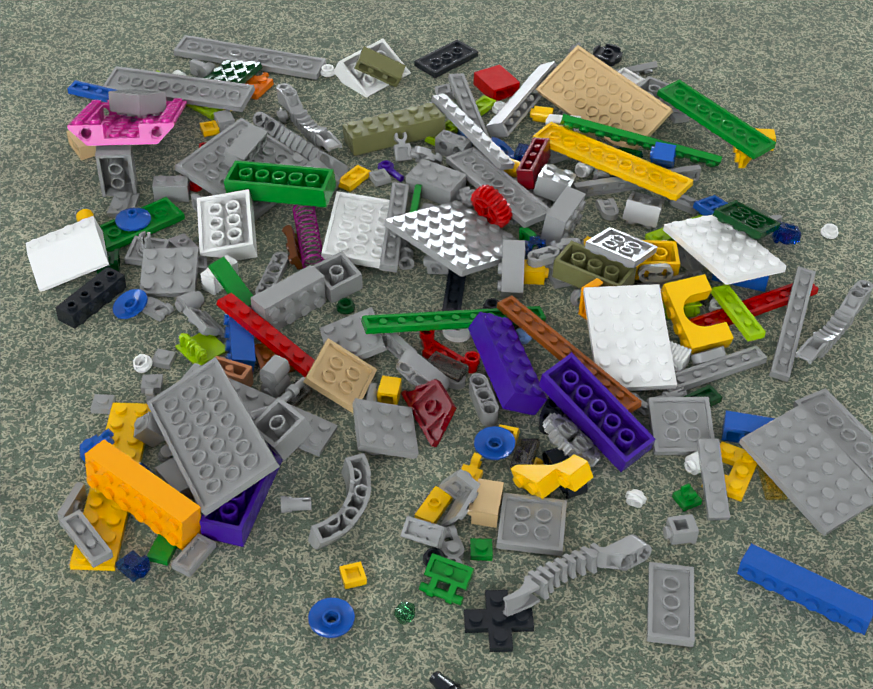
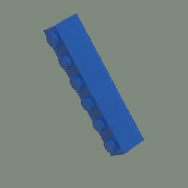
(807, 588)

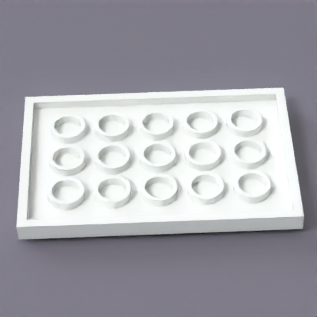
(356, 228)
(723, 250)
(630, 335)

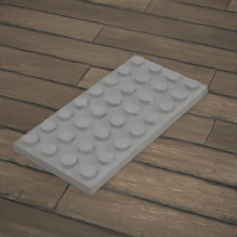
(212, 436)

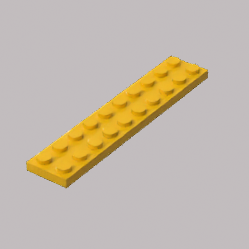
(615, 161)
(101, 512)

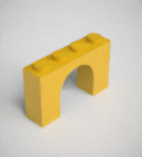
(697, 338)

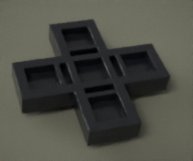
(496, 623)

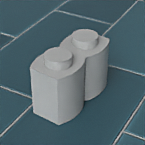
(275, 376)

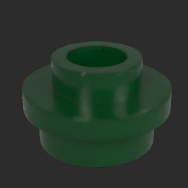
(345, 306)

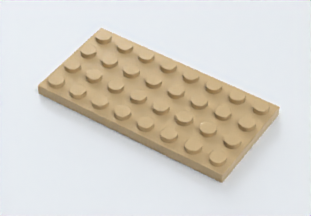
(602, 95)

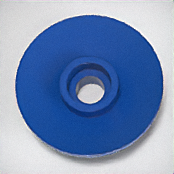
(504, 147)
(133, 219)
(130, 303)
(494, 443)
(331, 609)

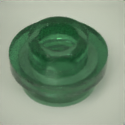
(405, 612)

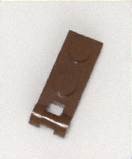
(293, 247)

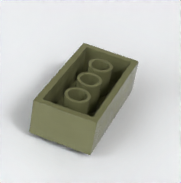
(581, 266)

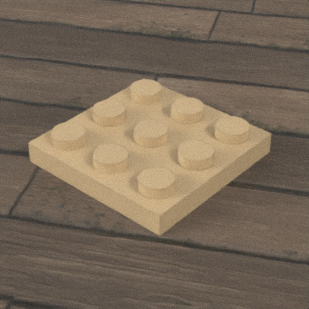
(340, 375)

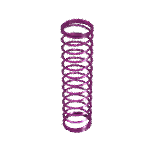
(316, 233)

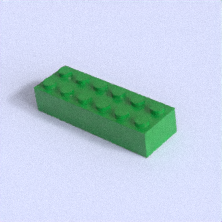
(282, 183)

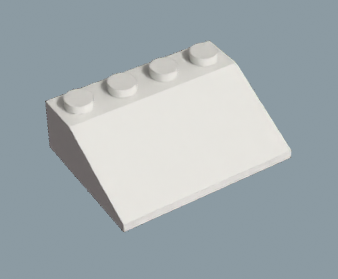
(359, 81)
(227, 225)
(67, 253)

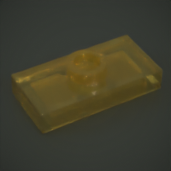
(770, 489)

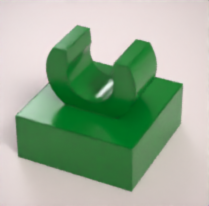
(687, 497)

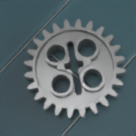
(562, 431)

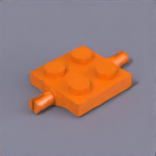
(261, 84)

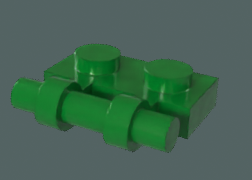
(448, 572)

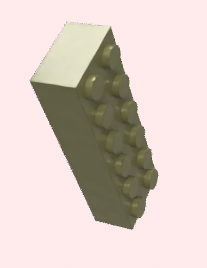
(378, 131)

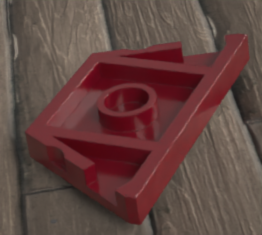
(431, 409)

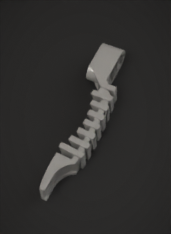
(318, 135)
(297, 143)
(826, 337)
(618, 555)

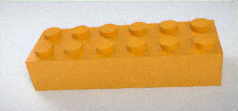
(142, 494)

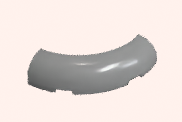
(358, 489)

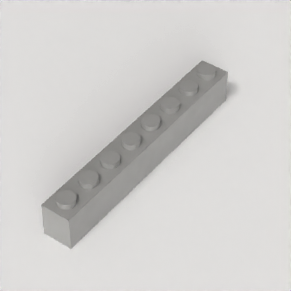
(520, 103)

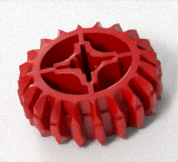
(491, 205)

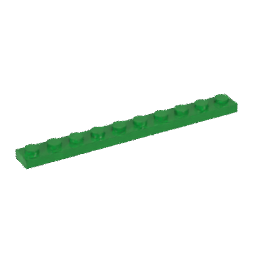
(634, 139)
(430, 320)

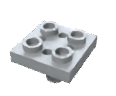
(135, 252)

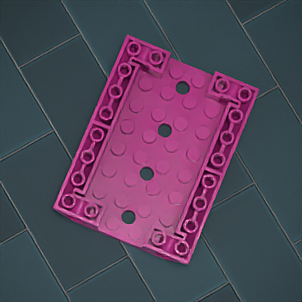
(99, 129)

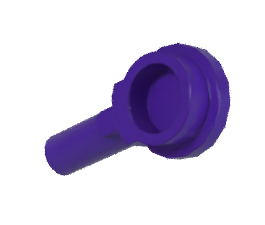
(389, 167)

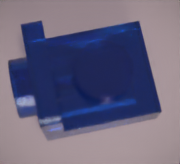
(134, 566)

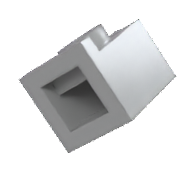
(681, 530)

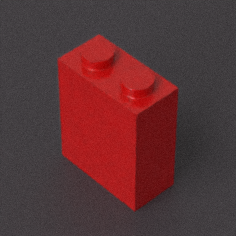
(496, 82)

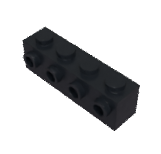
(91, 297)

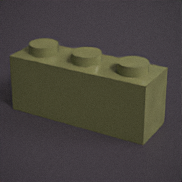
(380, 66)

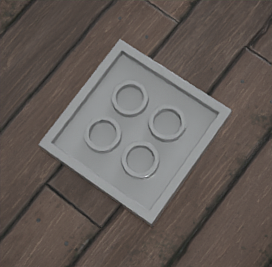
(621, 247)
(169, 271)
(352, 336)
(679, 424)
(385, 429)
(532, 524)

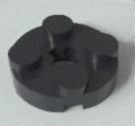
(609, 54)

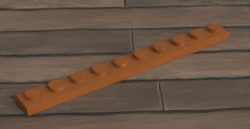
(561, 348)

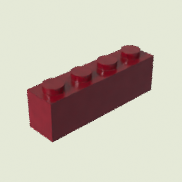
(533, 162)

